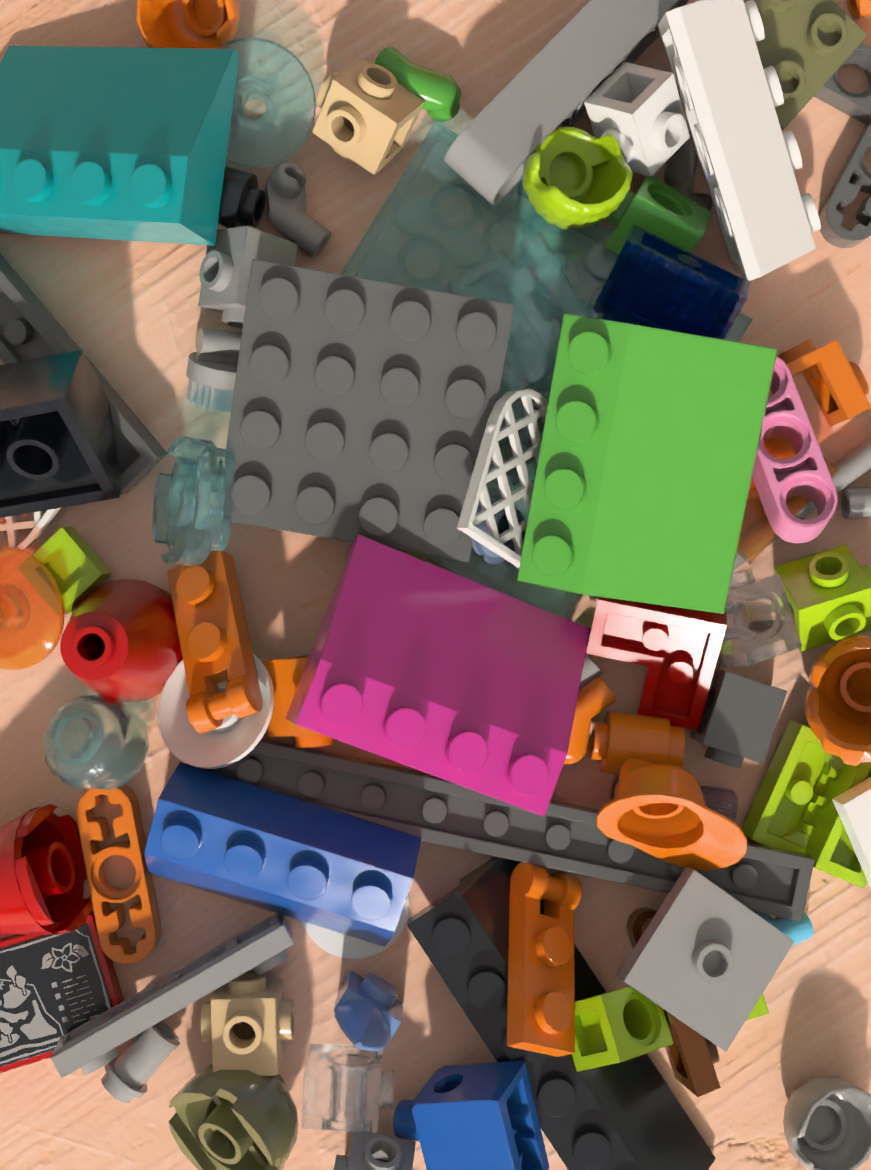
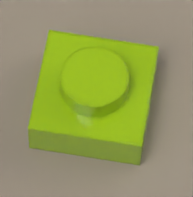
(72, 566)

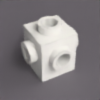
(642, 112)

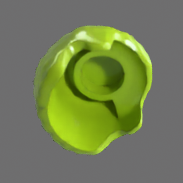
(576, 178)

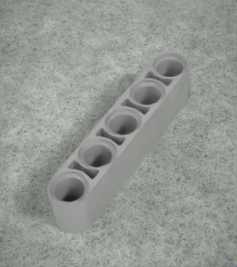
(552, 91)

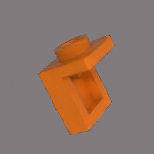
(834, 381)

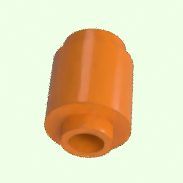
(635, 737)

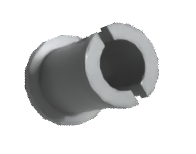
(133, 1068)

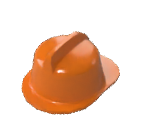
(667, 817)

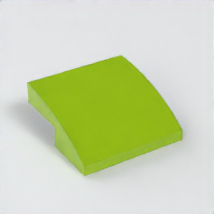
(797, 805)

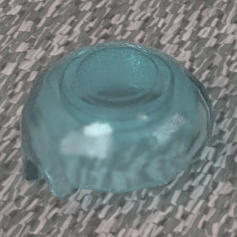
(95, 743)

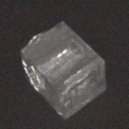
(770, 624)
(345, 1088)

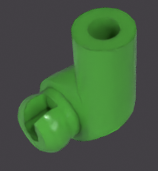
(435, 88)

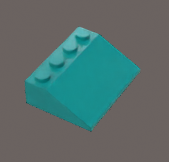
(115, 141)

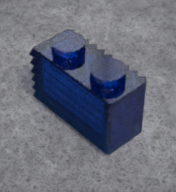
(670, 289)

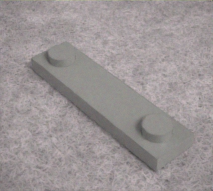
(96, 1041)

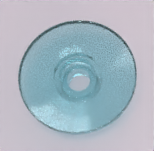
(284, 85)

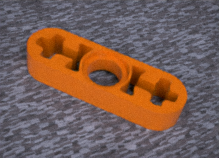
(141, 913)

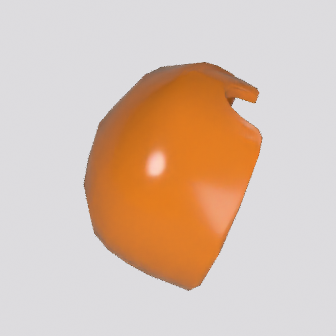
(188, 22)

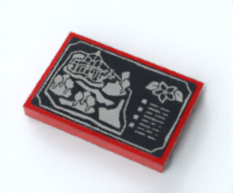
(51, 989)

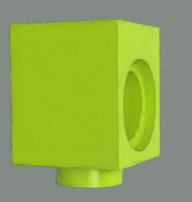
(617, 1028)

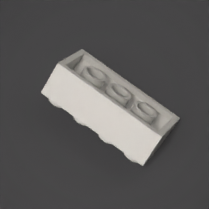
(738, 133)

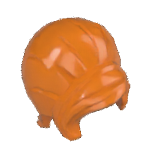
(840, 700)

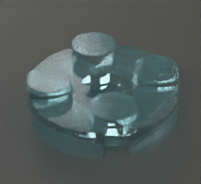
(192, 502)

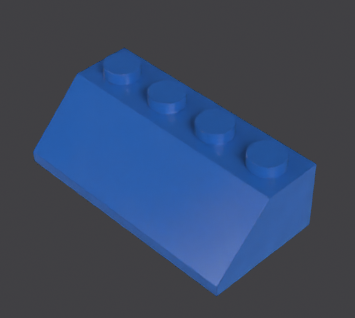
(281, 854)

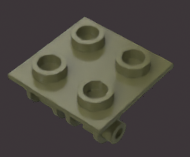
(805, 46)

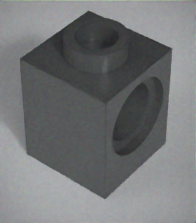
(738, 719)

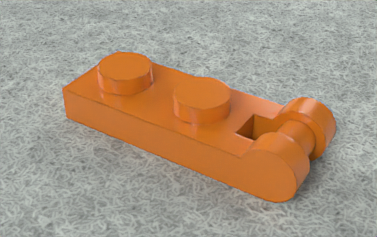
(214, 642)
(541, 960)

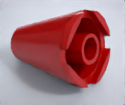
(123, 640)
(42, 874)

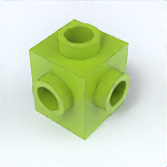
(827, 596)

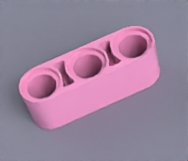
(798, 476)

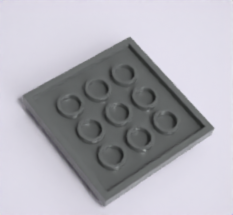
(361, 407)

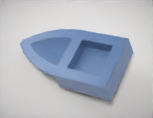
(368, 1011)

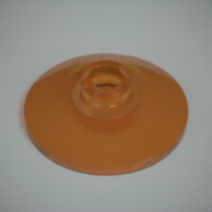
(28, 610)

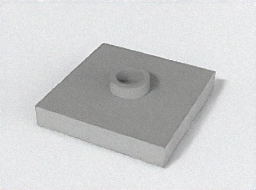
(705, 958)

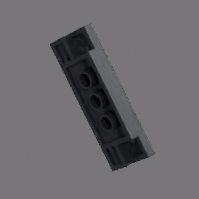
(592, 1117)

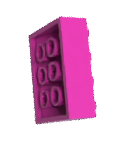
(444, 676)

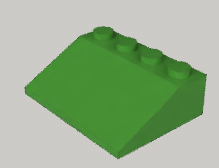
(645, 464)

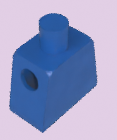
(475, 1119)

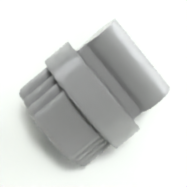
(213, 369)

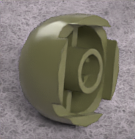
(234, 1120)

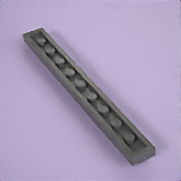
(454, 816)

